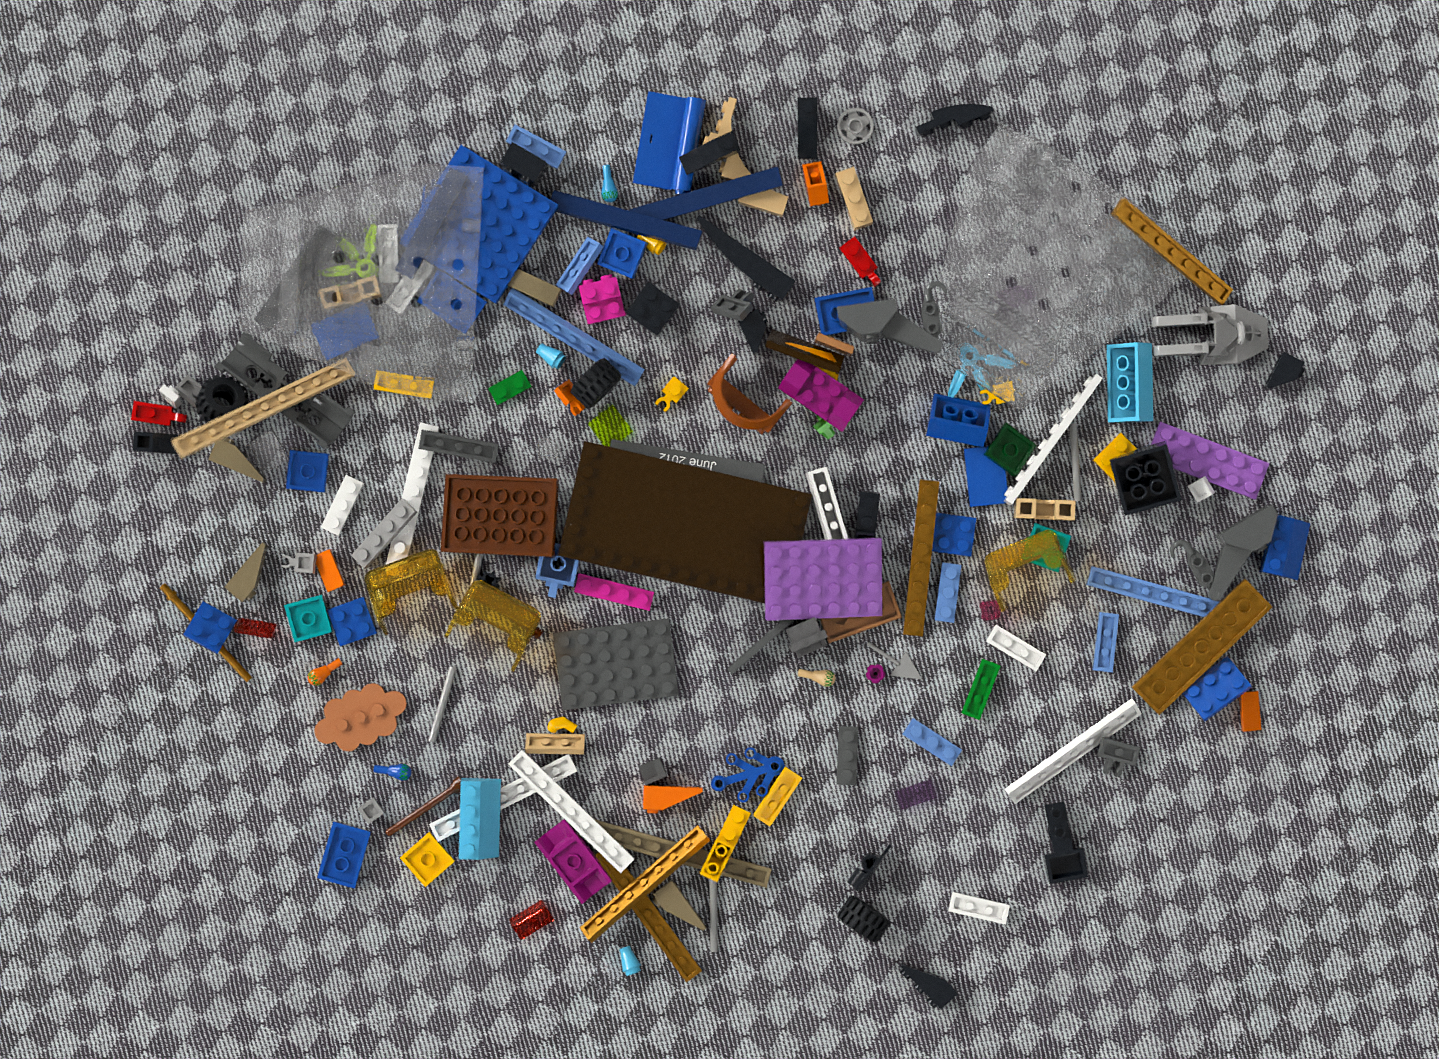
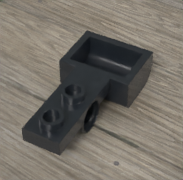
(1065, 861)

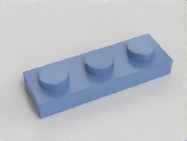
(548, 152)
(579, 265)
(947, 592)
(1105, 642)
(932, 742)

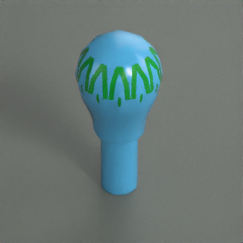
(609, 191)

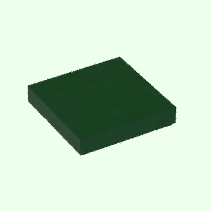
(1010, 449)

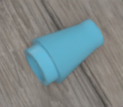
(552, 356)
(629, 961)

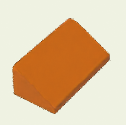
(329, 570)
(1250, 711)

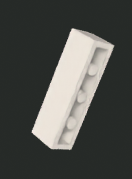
(826, 504)

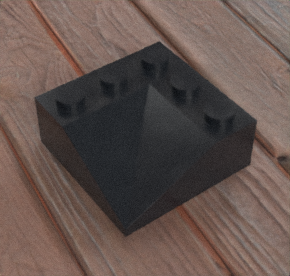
(1145, 478)

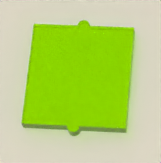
(610, 426)

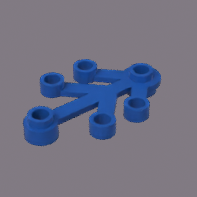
(750, 773)

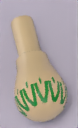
(823, 677)

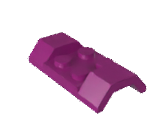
(821, 394)
(573, 861)

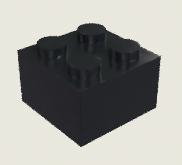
(523, 164)
(652, 309)

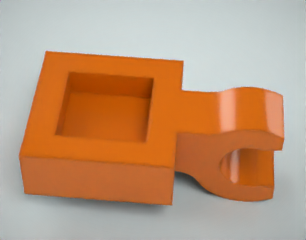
(567, 397)

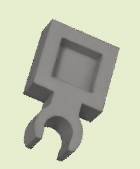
(303, 562)

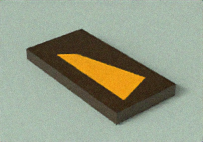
(805, 351)

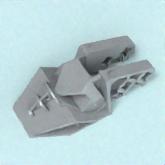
(1237, 335)

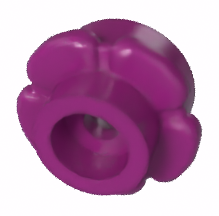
(875, 678)

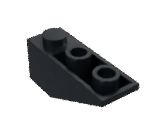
(154, 442)
(934, 986)

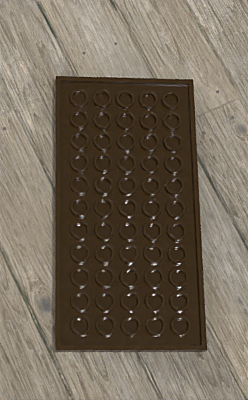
(677, 521)

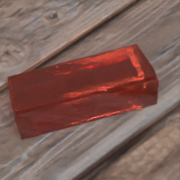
(255, 628)
(531, 919)

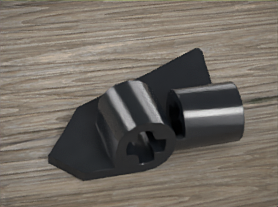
(859, 877)

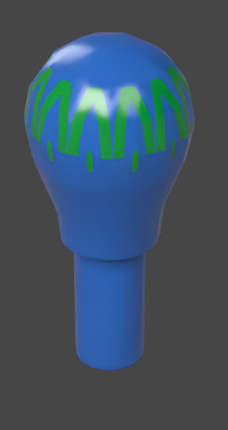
(400, 771)

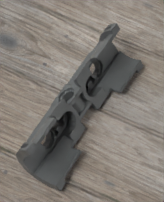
(252, 356)

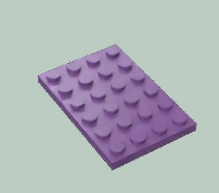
(823, 578)

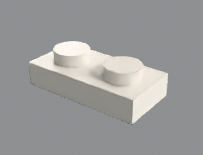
(171, 395)

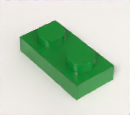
(509, 387)

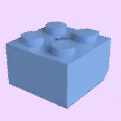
(555, 577)

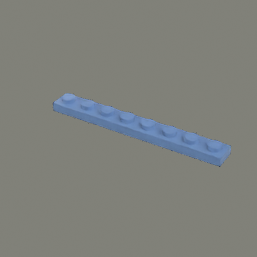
(571, 335)
(1150, 592)

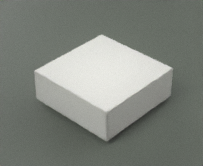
(1201, 489)

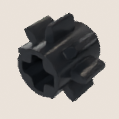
(490, 576)

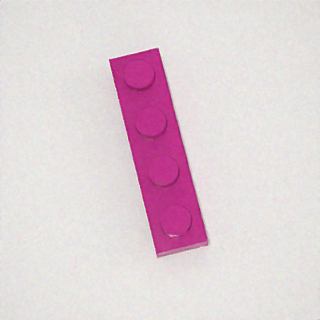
(614, 592)

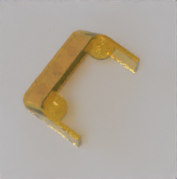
(1042, 544)
(406, 577)
(501, 612)

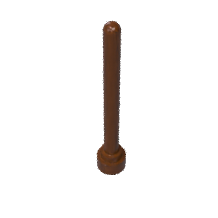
(454, 788)

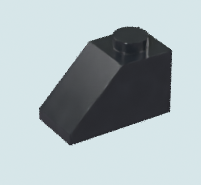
(753, 329)
(1285, 370)

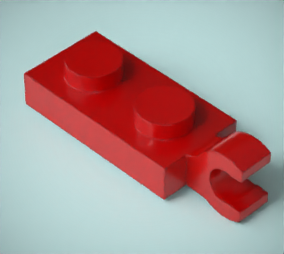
(860, 260)
(155, 414)

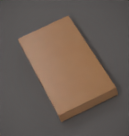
(844, 627)

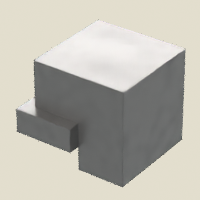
(806, 637)

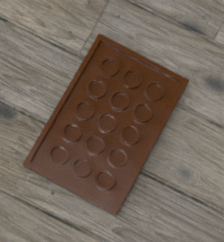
(499, 515)

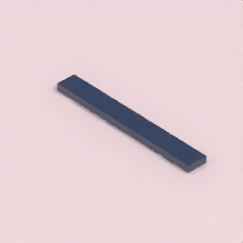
(713, 195)
(627, 220)

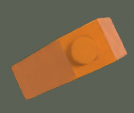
(661, 796)

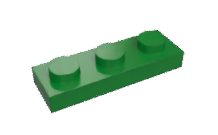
(980, 689)

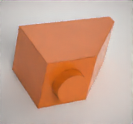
(815, 183)

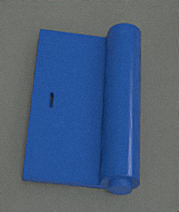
(674, 131)

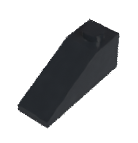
(807, 127)
(710, 153)

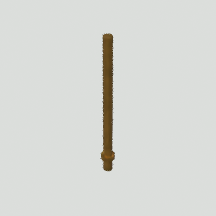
(171, 595)

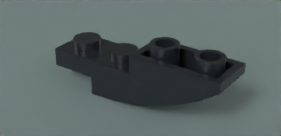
(961, 115)
(867, 514)

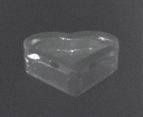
(547, 450)

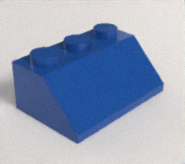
(958, 420)
(1286, 548)

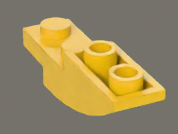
(725, 843)

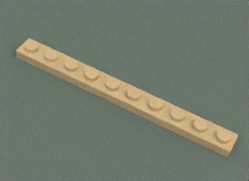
(258, 410)

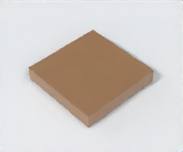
(834, 344)

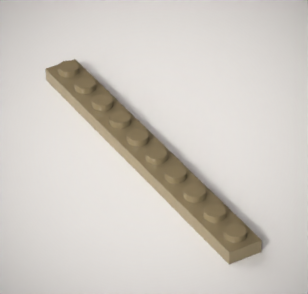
(658, 846)

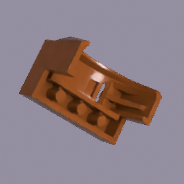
(728, 397)

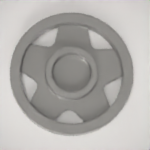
(855, 126)

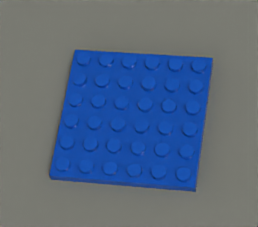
(510, 224)

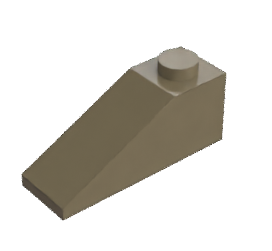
(233, 458)
(247, 577)
(674, 902)

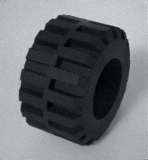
(596, 383)
(223, 388)
(863, 919)

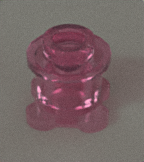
(985, 605)

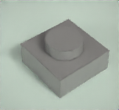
(371, 810)

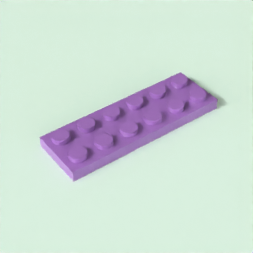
(1217, 462)

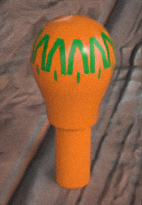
(319, 675)

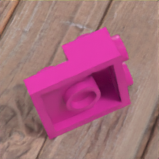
(601, 299)

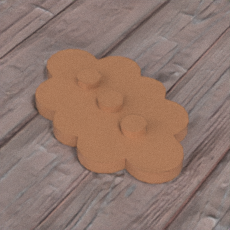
(360, 717)

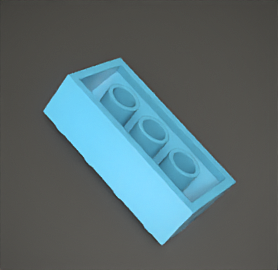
(1130, 382)
(479, 818)

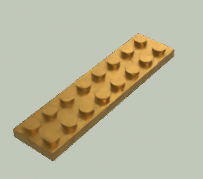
(1202, 646)

